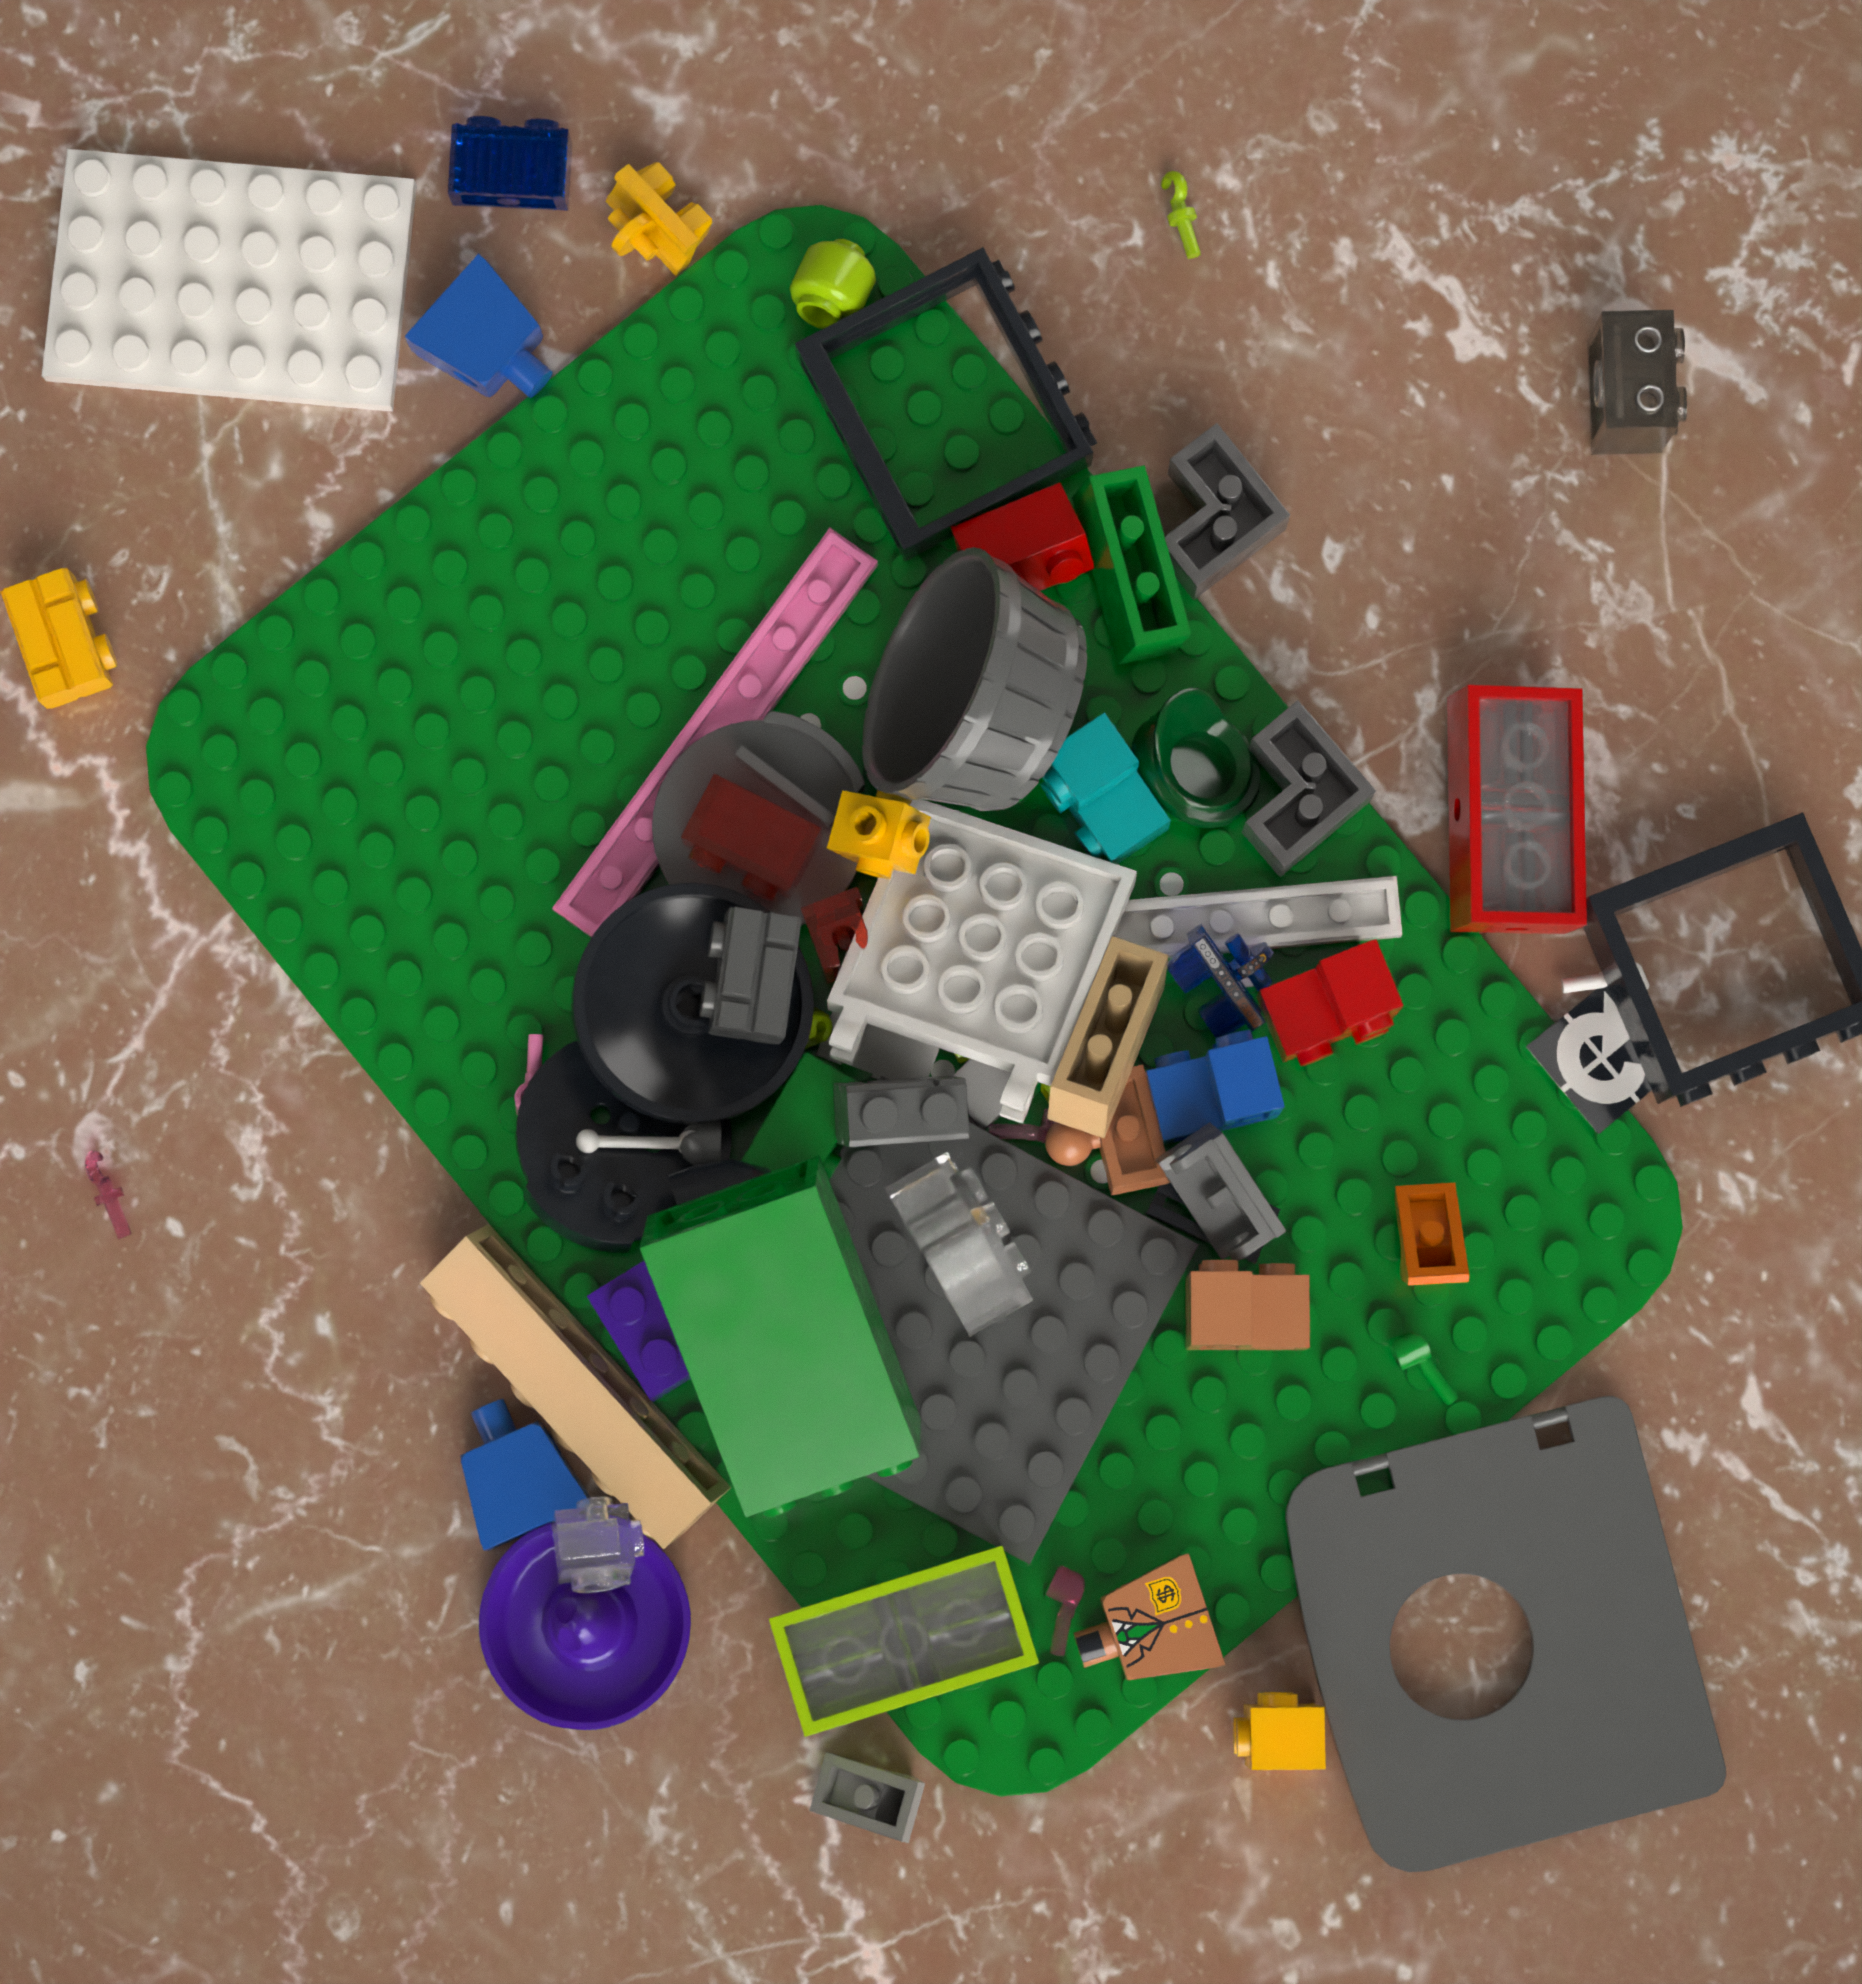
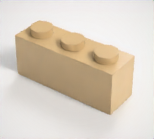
(1107, 1037)

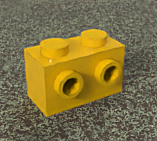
(1281, 1733)

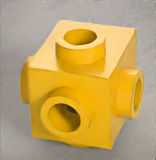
(879, 833)

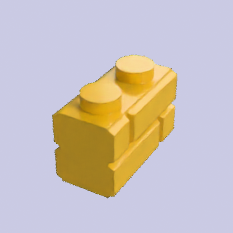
(59, 638)

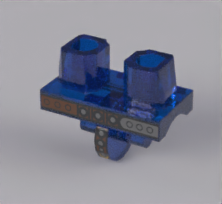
(1204, 959)

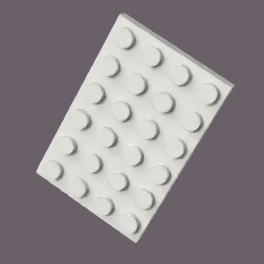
(229, 280)

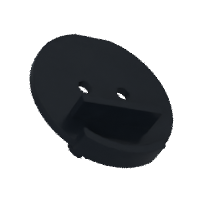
(602, 1194)

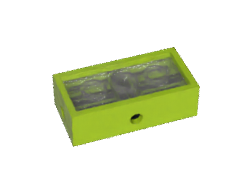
(903, 1641)

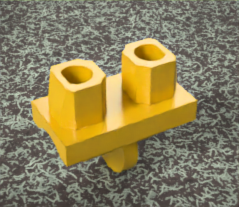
(650, 223)

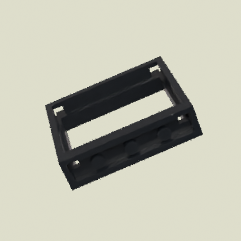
(1021, 337)
(1633, 998)

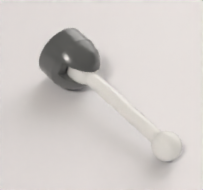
(697, 1142)

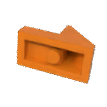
(1430, 1234)

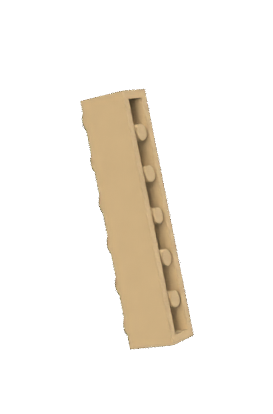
(574, 1385)

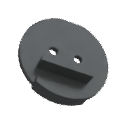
(779, 761)

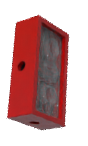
(1516, 809)

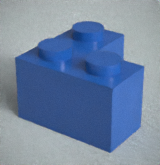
(1226, 1087)

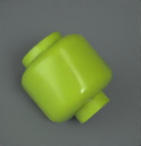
(832, 282)

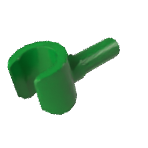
(1412, 1349)

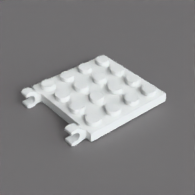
(982, 950)

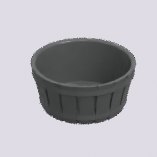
(973, 688)

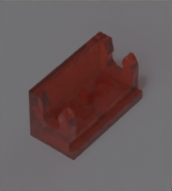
(833, 923)

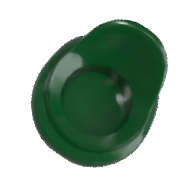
(1197, 761)

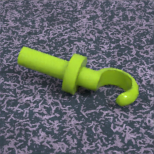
(1181, 215)

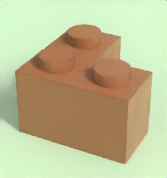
(1247, 1310)

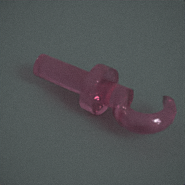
(108, 1195)

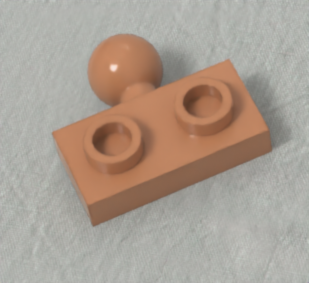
(1129, 1144)

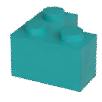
(1104, 792)

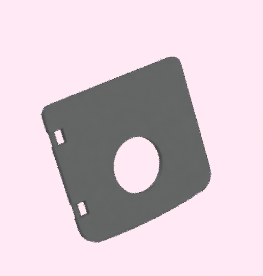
(1612, 1685)

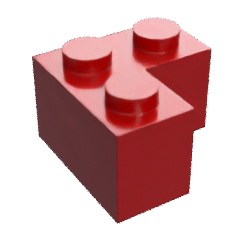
(1335, 1000)

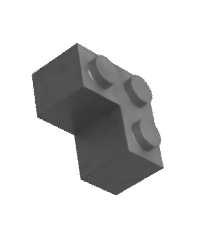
(1233, 513)
(1317, 784)

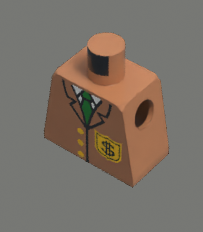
(1154, 1625)

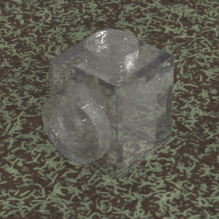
(596, 1545)

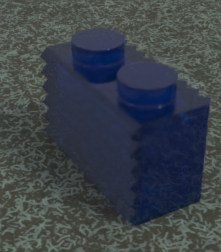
(510, 164)

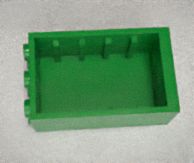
(782, 1338)

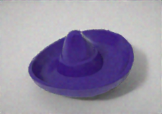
(577, 1654)

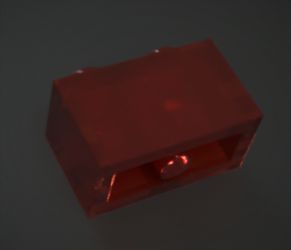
(750, 838)

